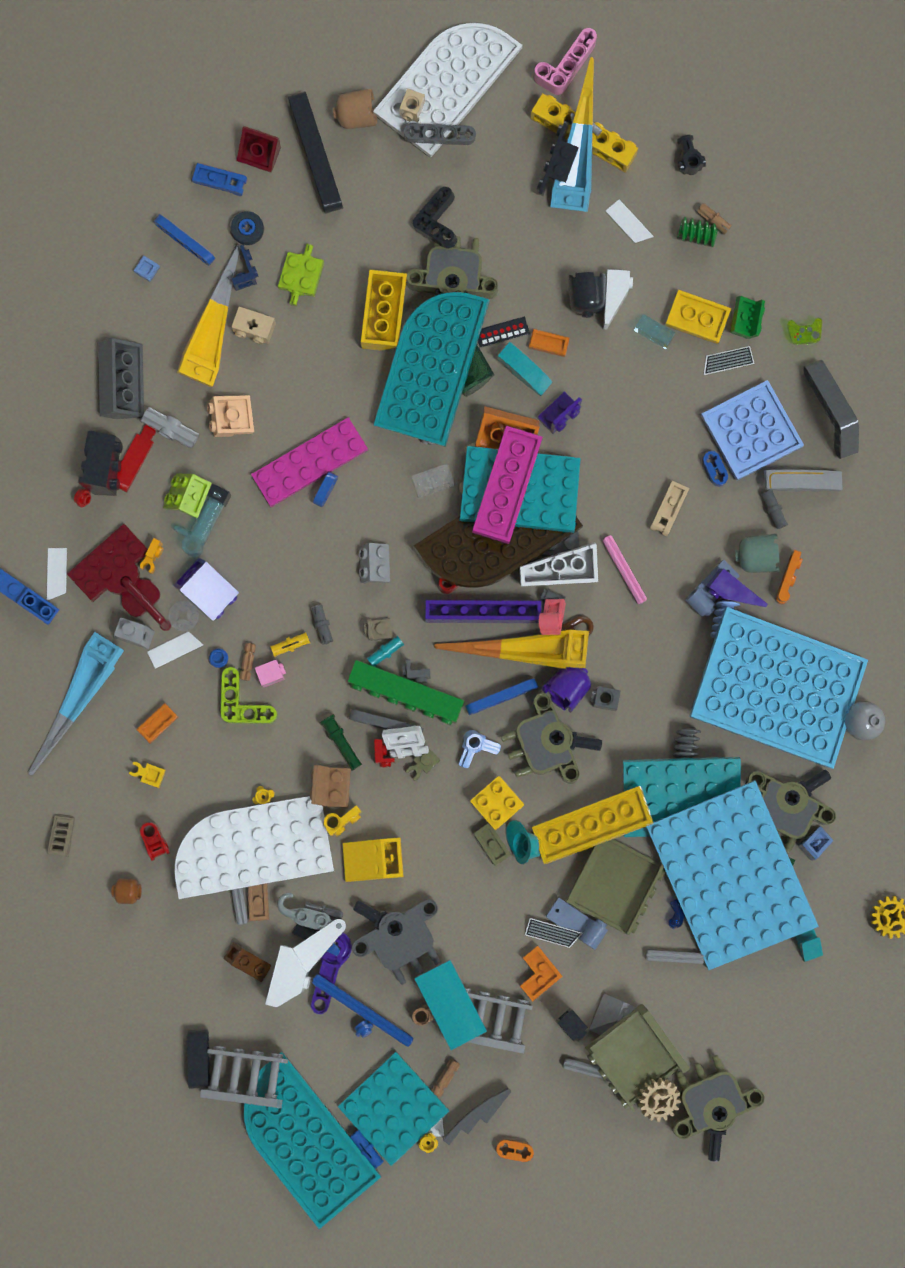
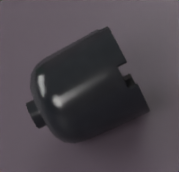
(587, 293)

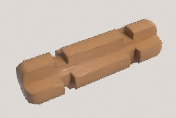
(247, 661)
(445, 1078)

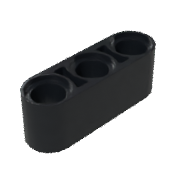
(198, 1059)

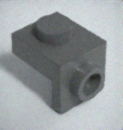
(419, 676)

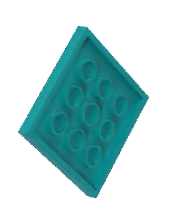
(393, 1108)

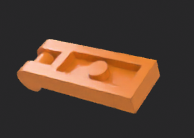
(788, 577)

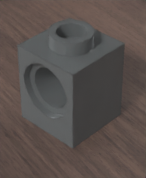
(614, 698)

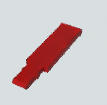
(135, 457)

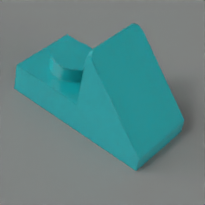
(809, 945)

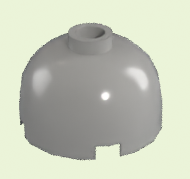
(865, 721)

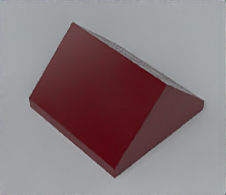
(258, 149)

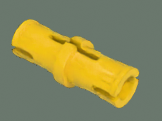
(277, 648)

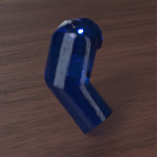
(678, 917)

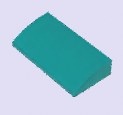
(450, 1005)

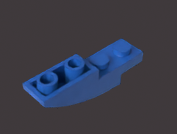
(27, 598)

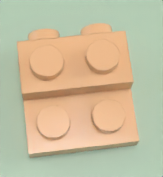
(230, 415)

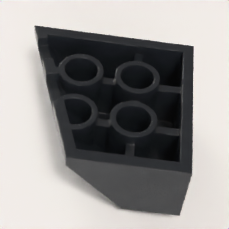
(101, 464)

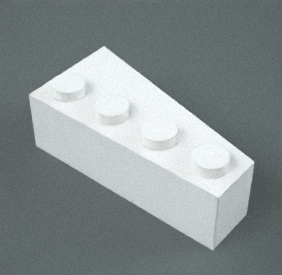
(568, 567)

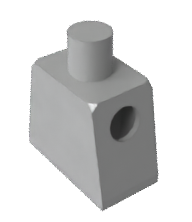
(133, 633)

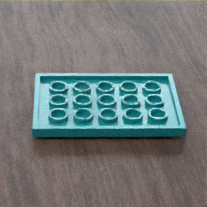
(549, 497)
(679, 783)

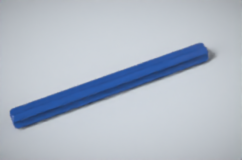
(362, 1010)

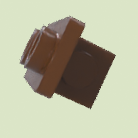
(247, 962)

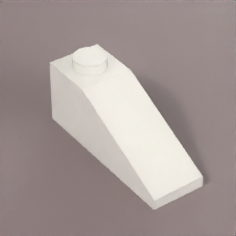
(617, 287)

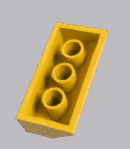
(383, 310)

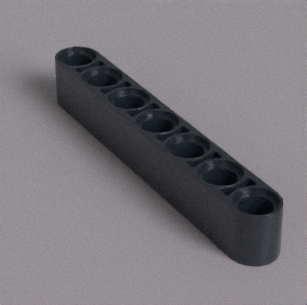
(315, 152)

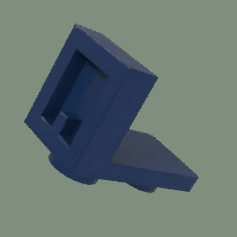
(245, 280)

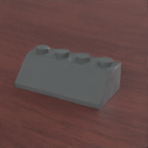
(121, 379)

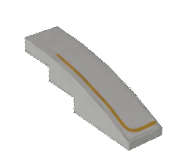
(803, 480)

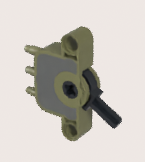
(452, 266)
(538, 747)
(795, 818)
(705, 1097)

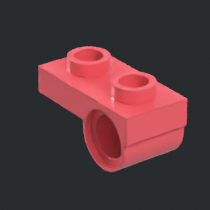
(552, 617)

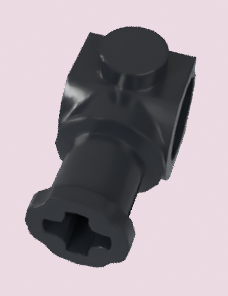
(689, 154)

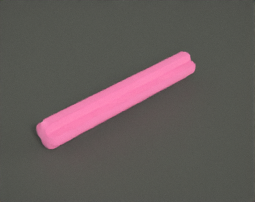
(624, 569)

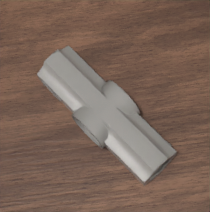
(170, 427)

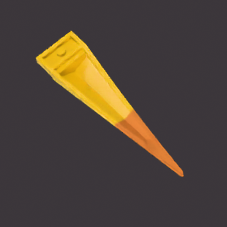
(547, 650)

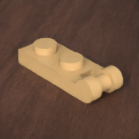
(670, 507)

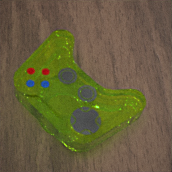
(805, 334)

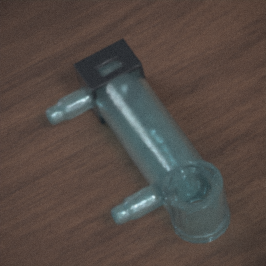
(203, 525)

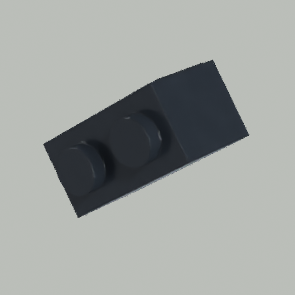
(572, 1025)

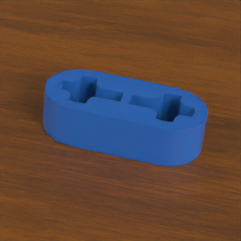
(711, 471)
(325, 489)

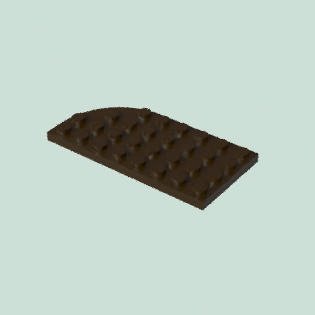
(479, 561)

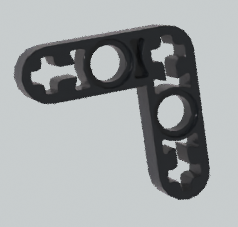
(430, 219)

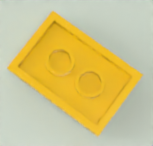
(698, 316)

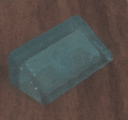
(654, 331)

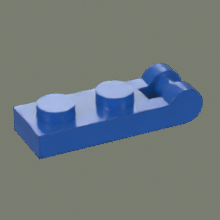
(219, 179)

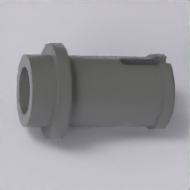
(547, 594)

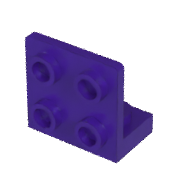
(559, 412)

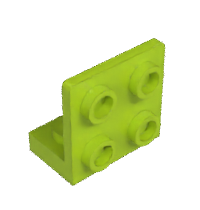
(187, 494)

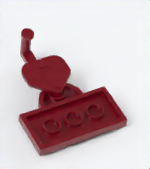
(111, 567)

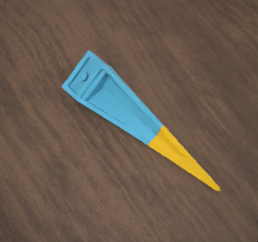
(577, 190)

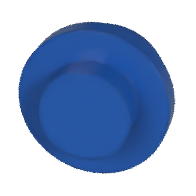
(218, 658)
(363, 1029)

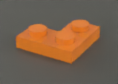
(544, 976)

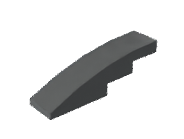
(482, 1111)

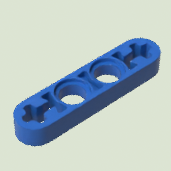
(184, 240)
(501, 696)

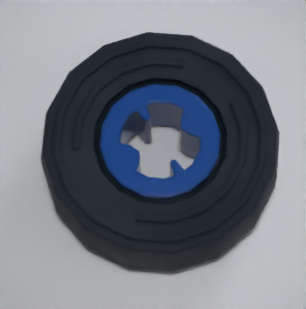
(253, 221)

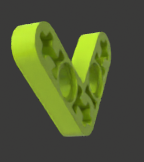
(240, 709)

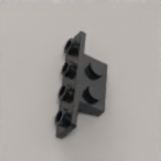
(561, 161)

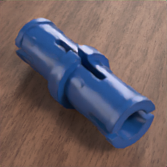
(366, 1149)

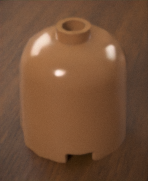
(355, 109)

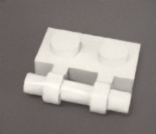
(403, 738)

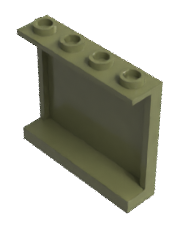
(616, 885)
(634, 1054)

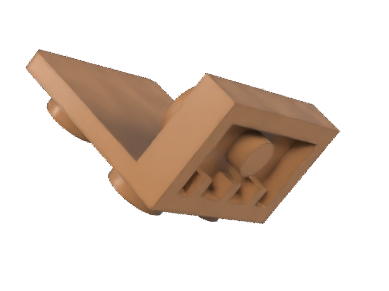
(330, 786)

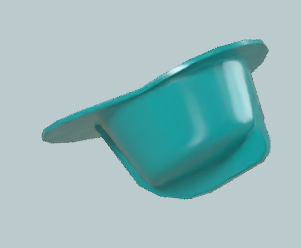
(522, 843)

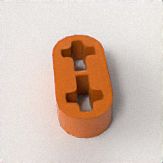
(514, 1155)

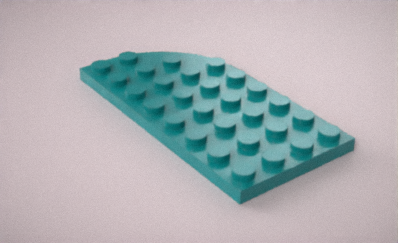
(432, 367)
(307, 1146)

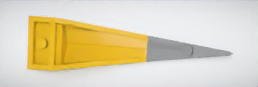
(203, 351)

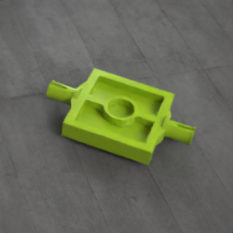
(301, 274)

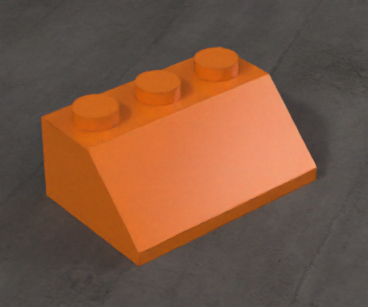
(494, 423)

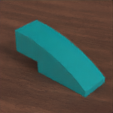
(524, 369)

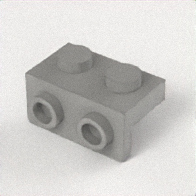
(374, 563)

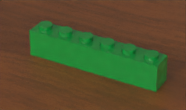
(406, 692)

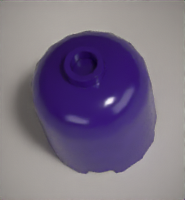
(568, 687)

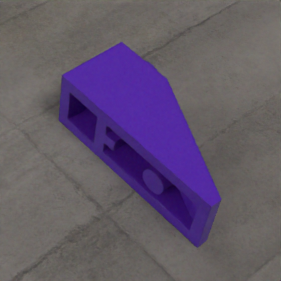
(728, 587)

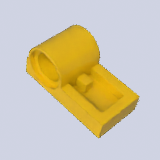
(350, 817)

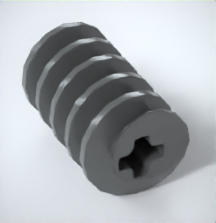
(686, 743)

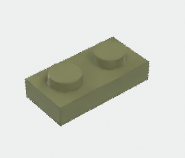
(492, 844)

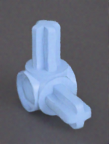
(481, 744)

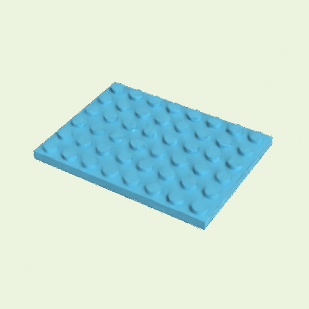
(778, 688)
(732, 875)

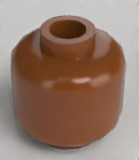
(126, 891)

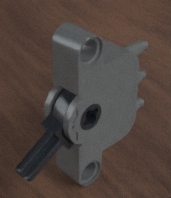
(403, 946)

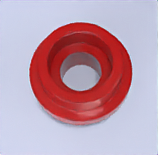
(82, 497)

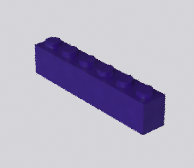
(482, 611)

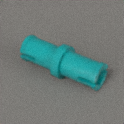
(385, 651)

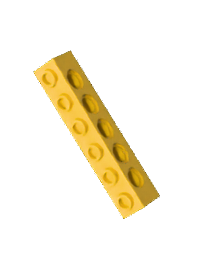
(604, 151)

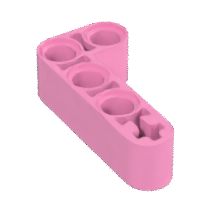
(569, 60)

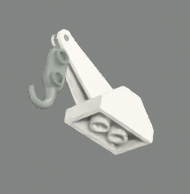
(294, 964)

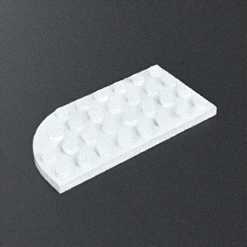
(452, 76)
(253, 848)

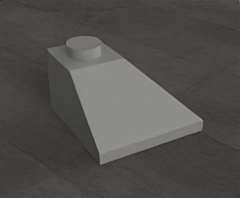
(609, 1013)

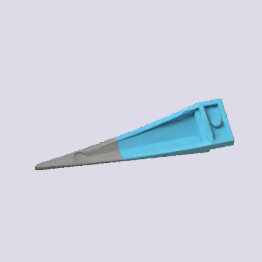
(92, 671)

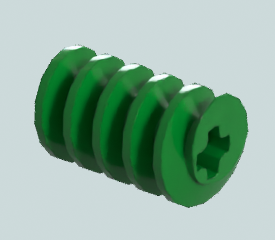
(698, 231)

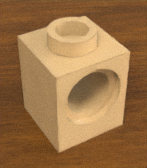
(412, 98)

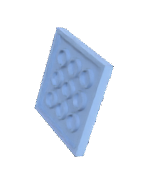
(752, 430)

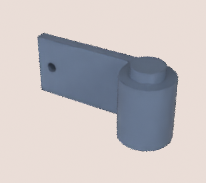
(700, 599)
(570, 918)

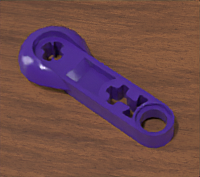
(330, 968)

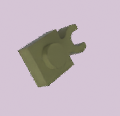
(424, 762)

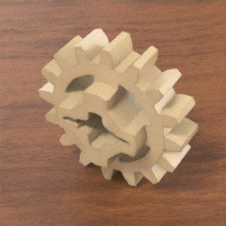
(658, 1090)

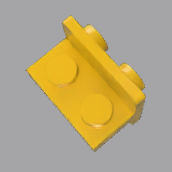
(497, 803)

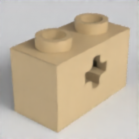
(246, 318)

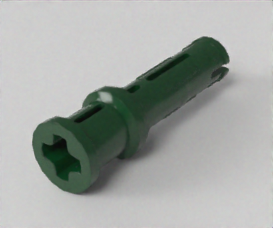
(336, 734)

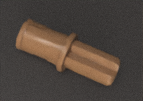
(713, 217)

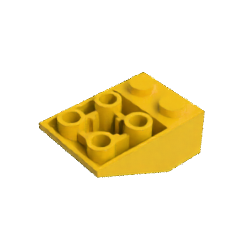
(373, 860)

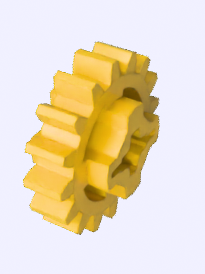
(887, 924)

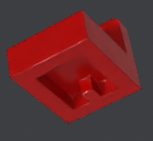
(380, 750)

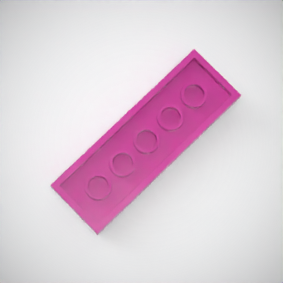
(309, 462)
(507, 484)

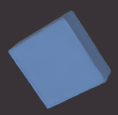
(146, 268)

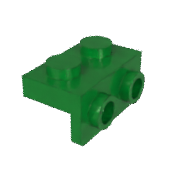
(747, 317)

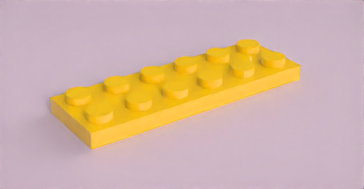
(592, 825)

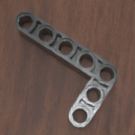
(836, 407)

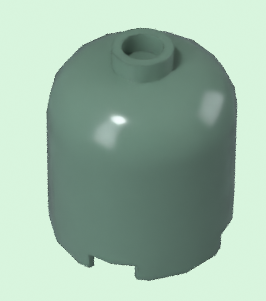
(758, 554)

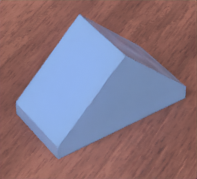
(815, 843)

